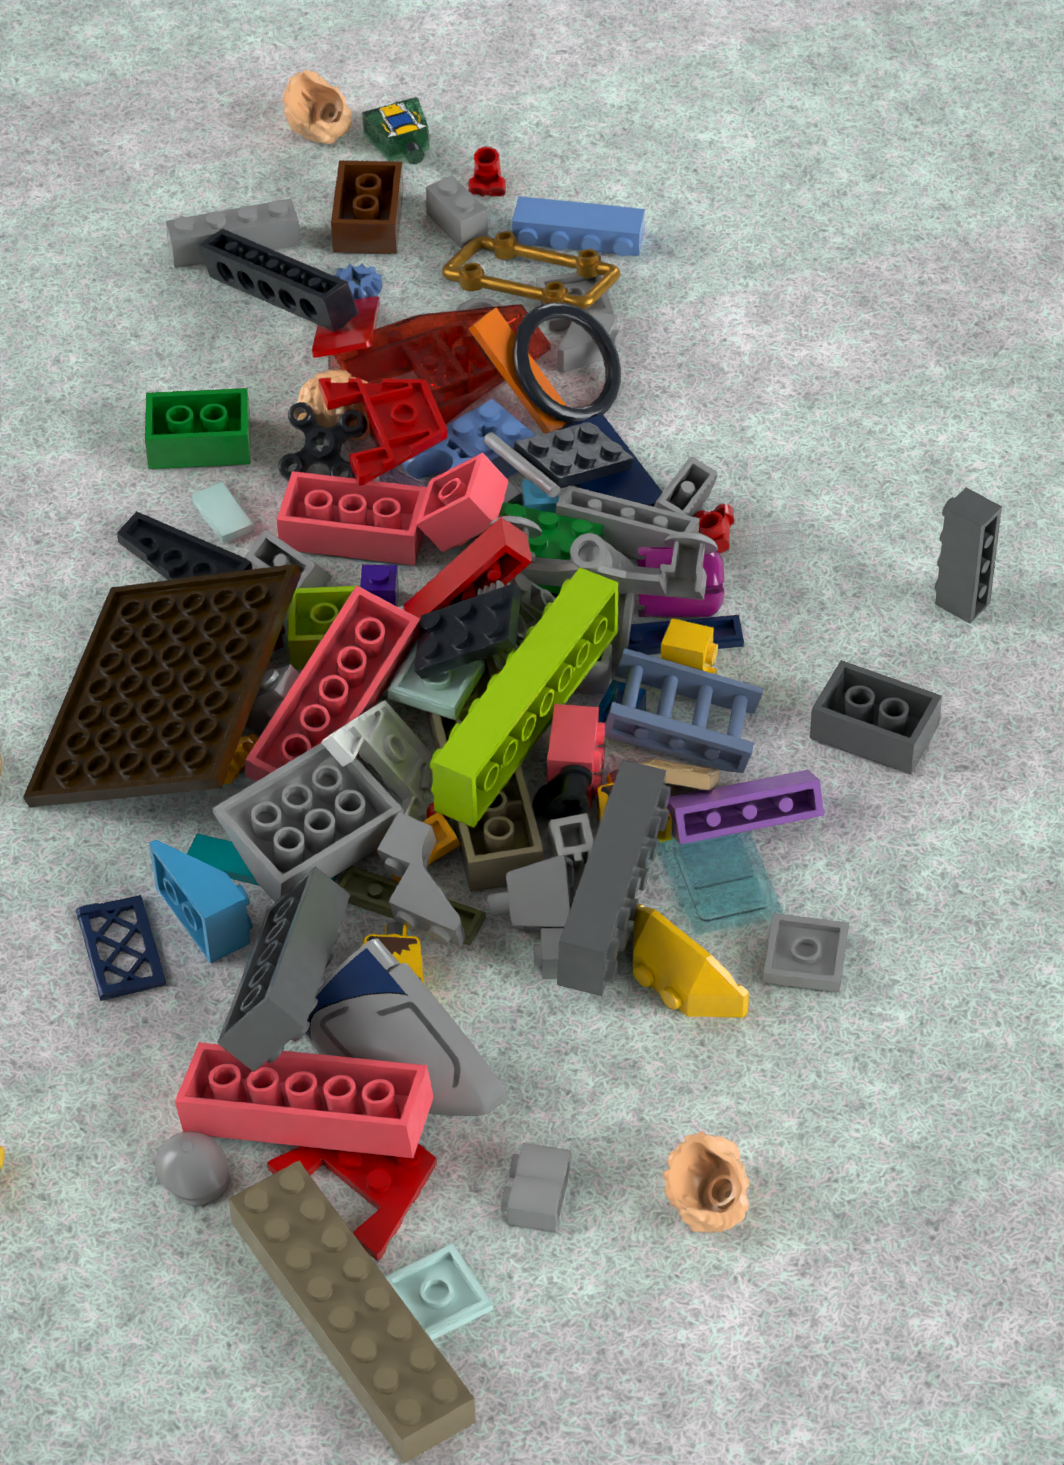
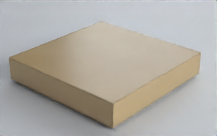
(686, 774)

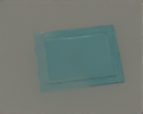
(721, 881)

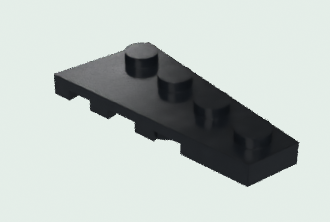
(174, 551)

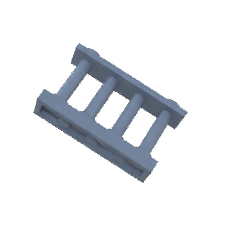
(675, 737)

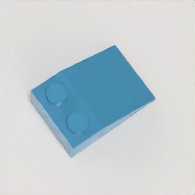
(202, 900)

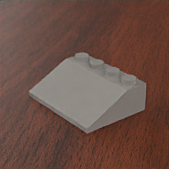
(307, 818)

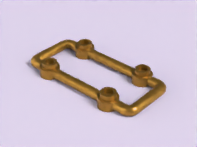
(506, 246)

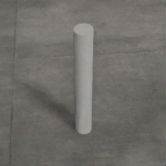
(521, 465)

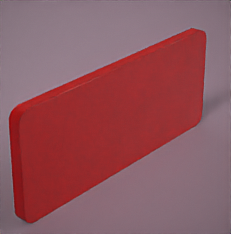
(354, 336)

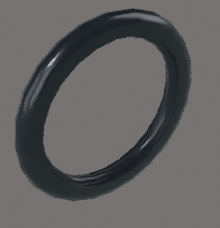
(527, 378)

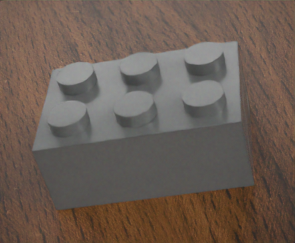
(875, 717)

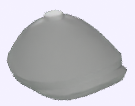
(193, 1168)

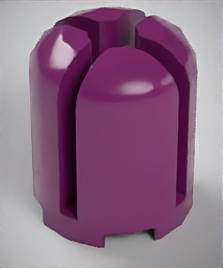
(683, 607)

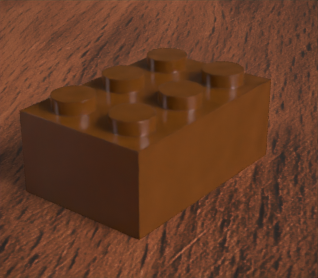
(367, 207)

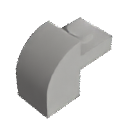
(270, 695)

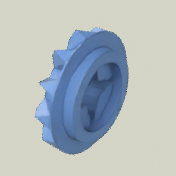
(370, 280)

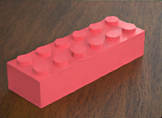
(338, 681)
(307, 1101)

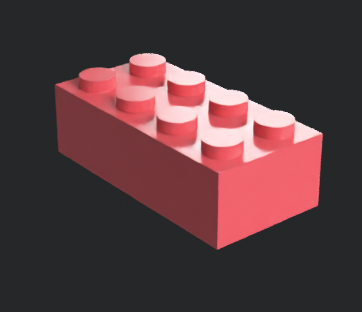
(352, 520)

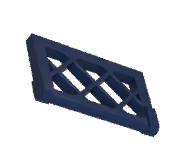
(130, 982)

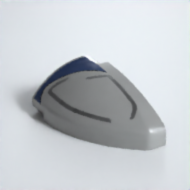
(387, 1014)

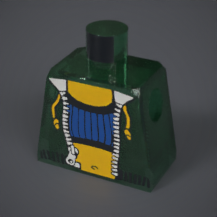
(398, 130)

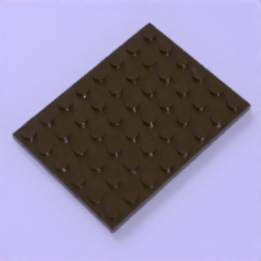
(164, 687)

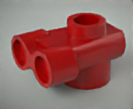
(487, 174)
(717, 525)

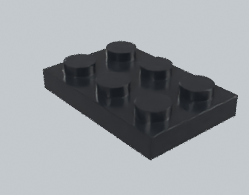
(574, 454)
(468, 631)

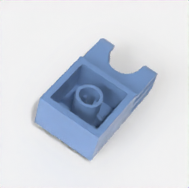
(466, 441)

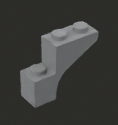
(417, 897)

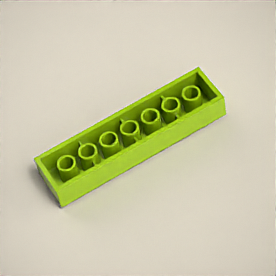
(522, 697)

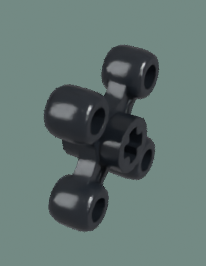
(316, 435)

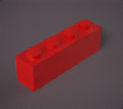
(492, 557)

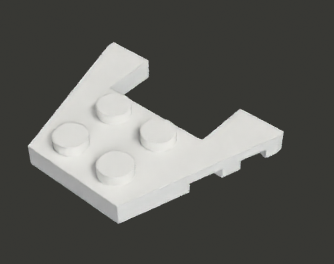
(391, 749)

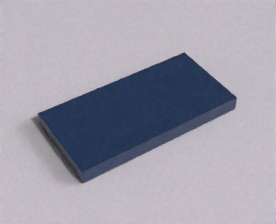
(632, 484)

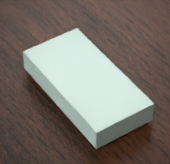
(222, 512)

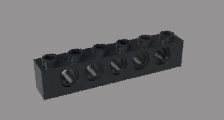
(279, 280)

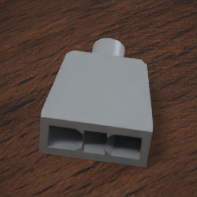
(537, 895)

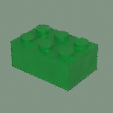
(198, 428)
(557, 533)

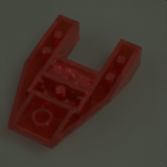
(441, 352)

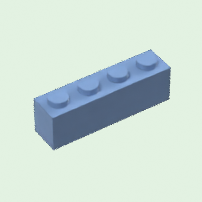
(578, 226)

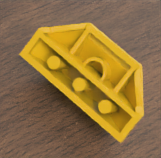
(683, 970)

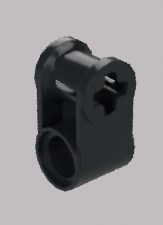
(564, 794)

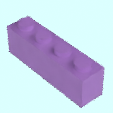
(745, 806)

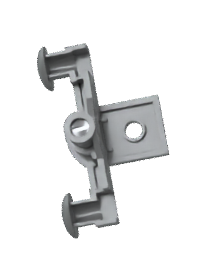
(589, 551)

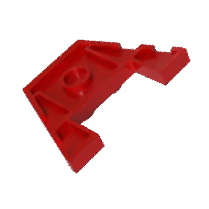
(401, 417)
(382, 1180)

